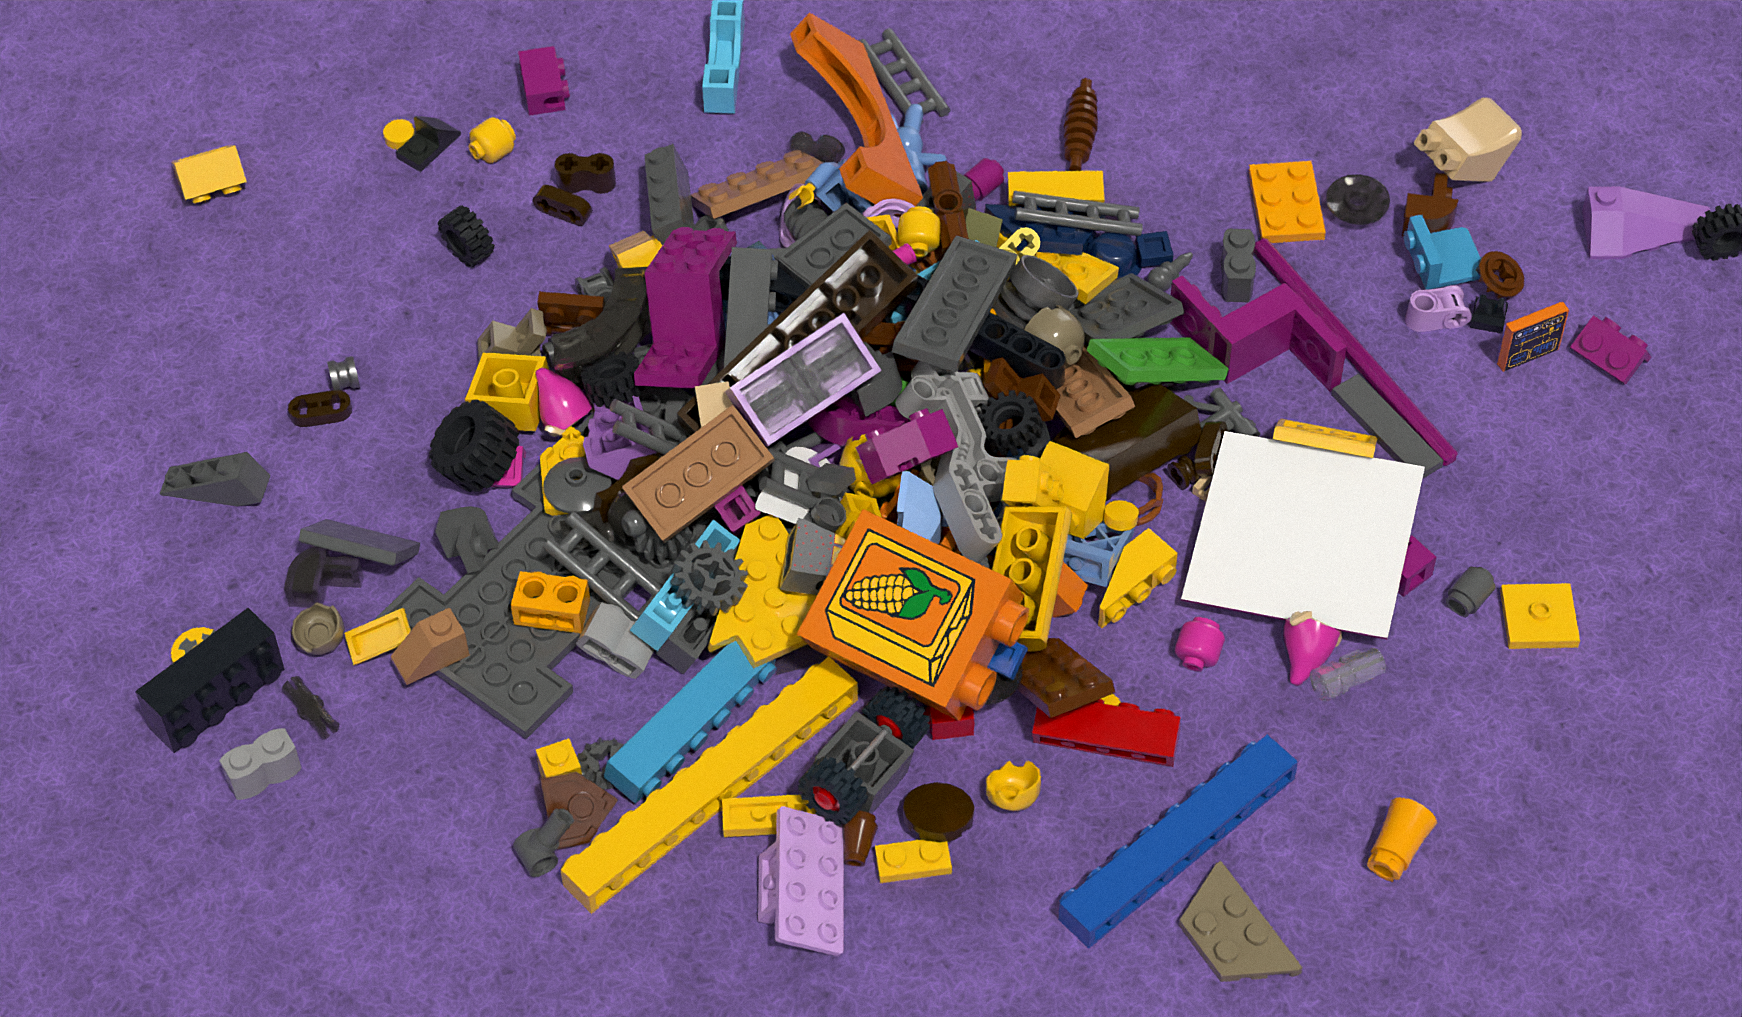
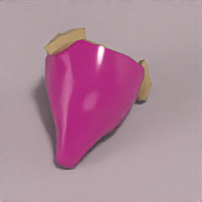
(560, 402)
(1308, 644)

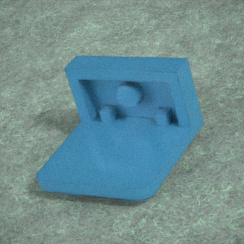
(1441, 256)

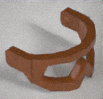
(1156, 485)

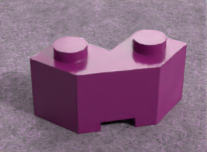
(906, 446)

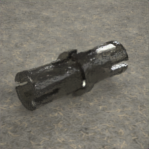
(310, 707)

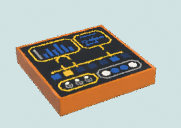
(1532, 336)

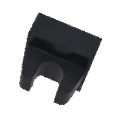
(1489, 314)

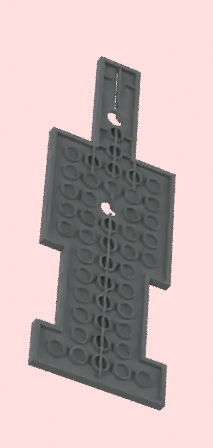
(513, 663)

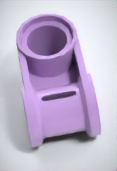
(1436, 308)

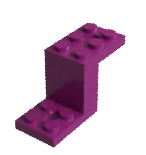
(685, 308)
(1261, 332)

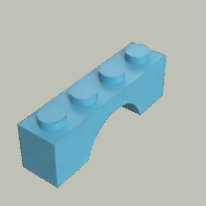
(723, 67)

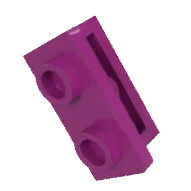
(1610, 350)

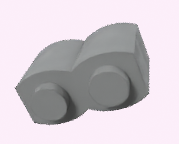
(610, 640)
(256, 765)

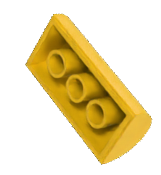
(1033, 558)

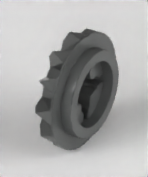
(589, 760)

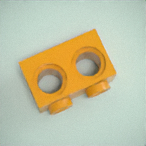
(549, 608)

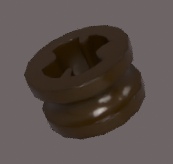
(1182, 472)

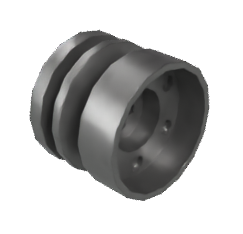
(1033, 287)

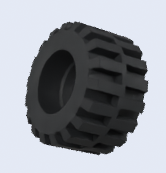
(474, 446)

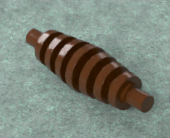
(1080, 125)

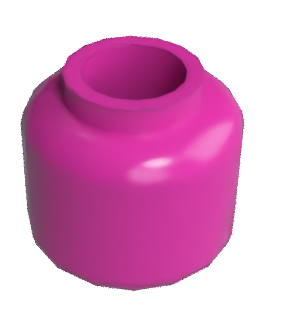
(1199, 643)

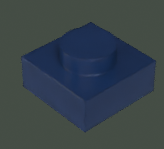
(1154, 248)

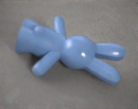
(913, 145)

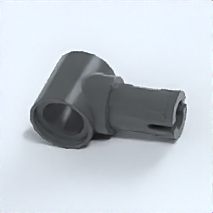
(538, 846)

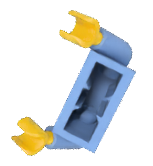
(830, 188)

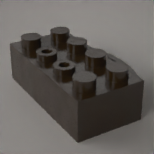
(1142, 438)

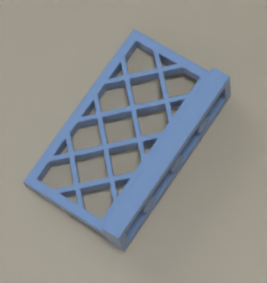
(1091, 559)

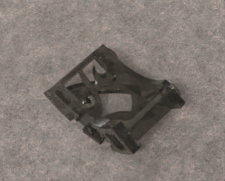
(614, 330)

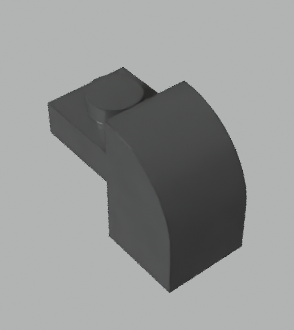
(880, 388)
(466, 534)

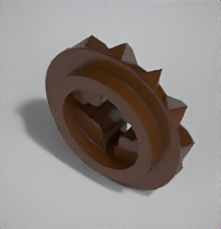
(1508, 270)

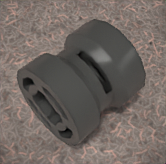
(827, 514)

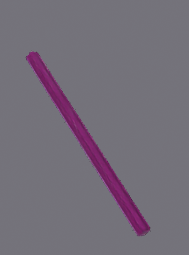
(1357, 353)

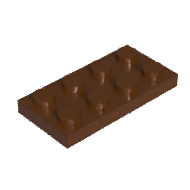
(1061, 679)

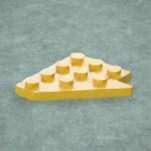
(766, 616)

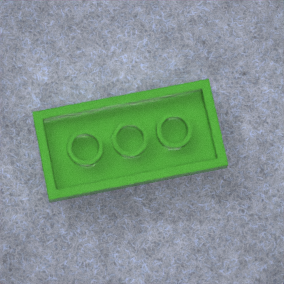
(1157, 360)

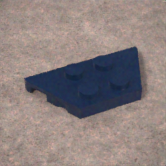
(1052, 237)

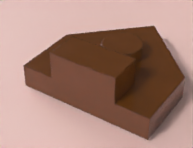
(582, 799)

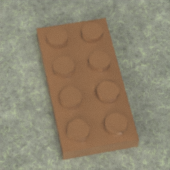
(751, 187)
(1090, 396)
(698, 473)

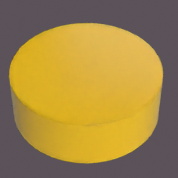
(397, 133)
(1121, 515)

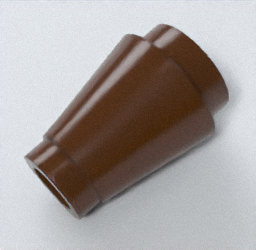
(858, 838)

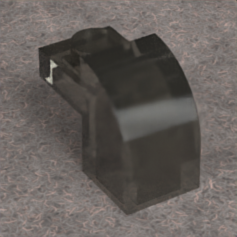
(314, 571)

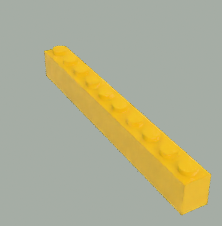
(698, 791)

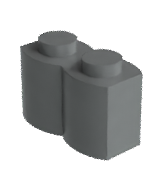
(1238, 265)

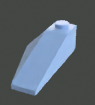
(919, 508)

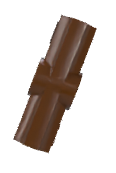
(946, 194)

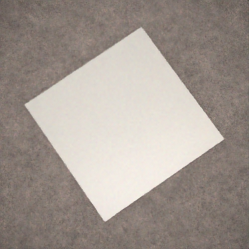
(1304, 534)

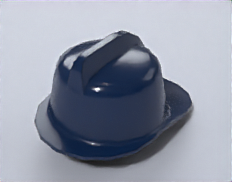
(1116, 250)

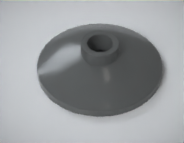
(570, 494)

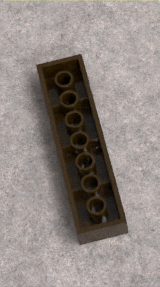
(860, 284)

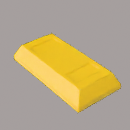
(377, 636)

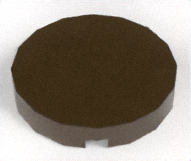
(938, 811)

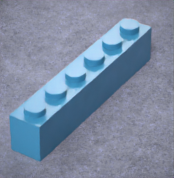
(685, 722)

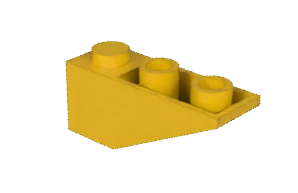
(1140, 568)

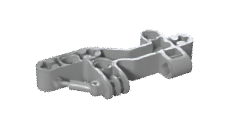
(967, 475)

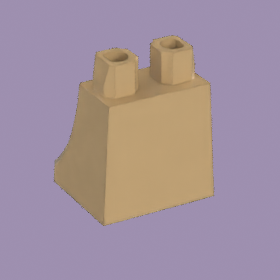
(1471, 142)

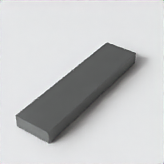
(1386, 424)

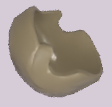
(318, 629)

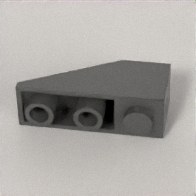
(220, 480)

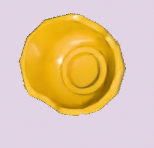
(1014, 786)

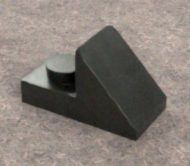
(427, 143)

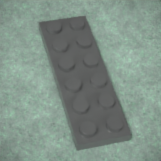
(955, 304)

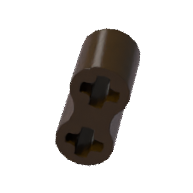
(585, 173)

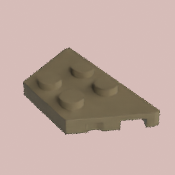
(1233, 932)

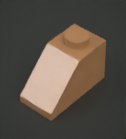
(430, 647)

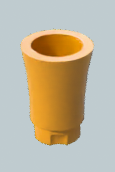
(1400, 838)

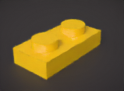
(912, 860)

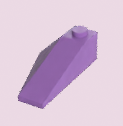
(1630, 221)
(609, 451)

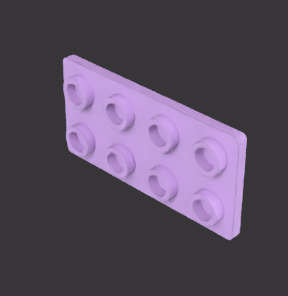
(804, 882)

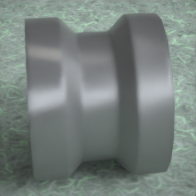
(343, 374)

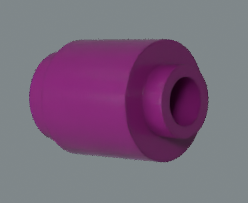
(985, 177)

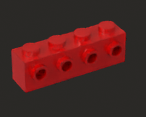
(1113, 731)

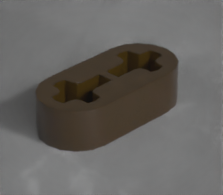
(562, 205)
(320, 408)
(1209, 447)

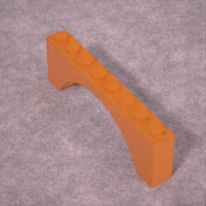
(881, 166)

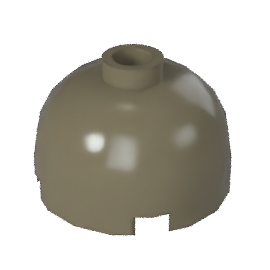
(1059, 329)

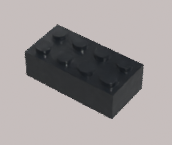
(211, 680)

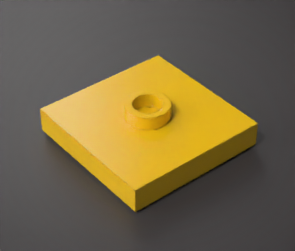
(1539, 616)

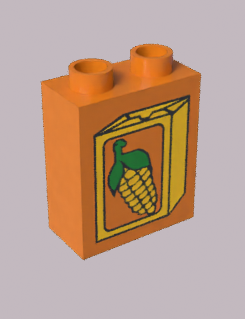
(915, 616)

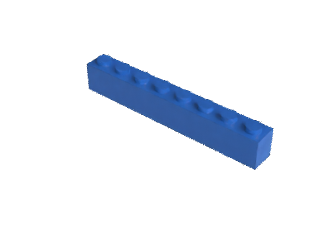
(1176, 840)

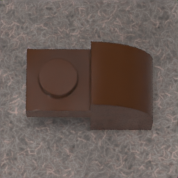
(1437, 209)
(1004, 379)

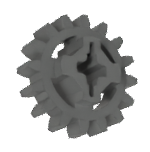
(709, 578)

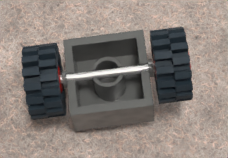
(865, 757)

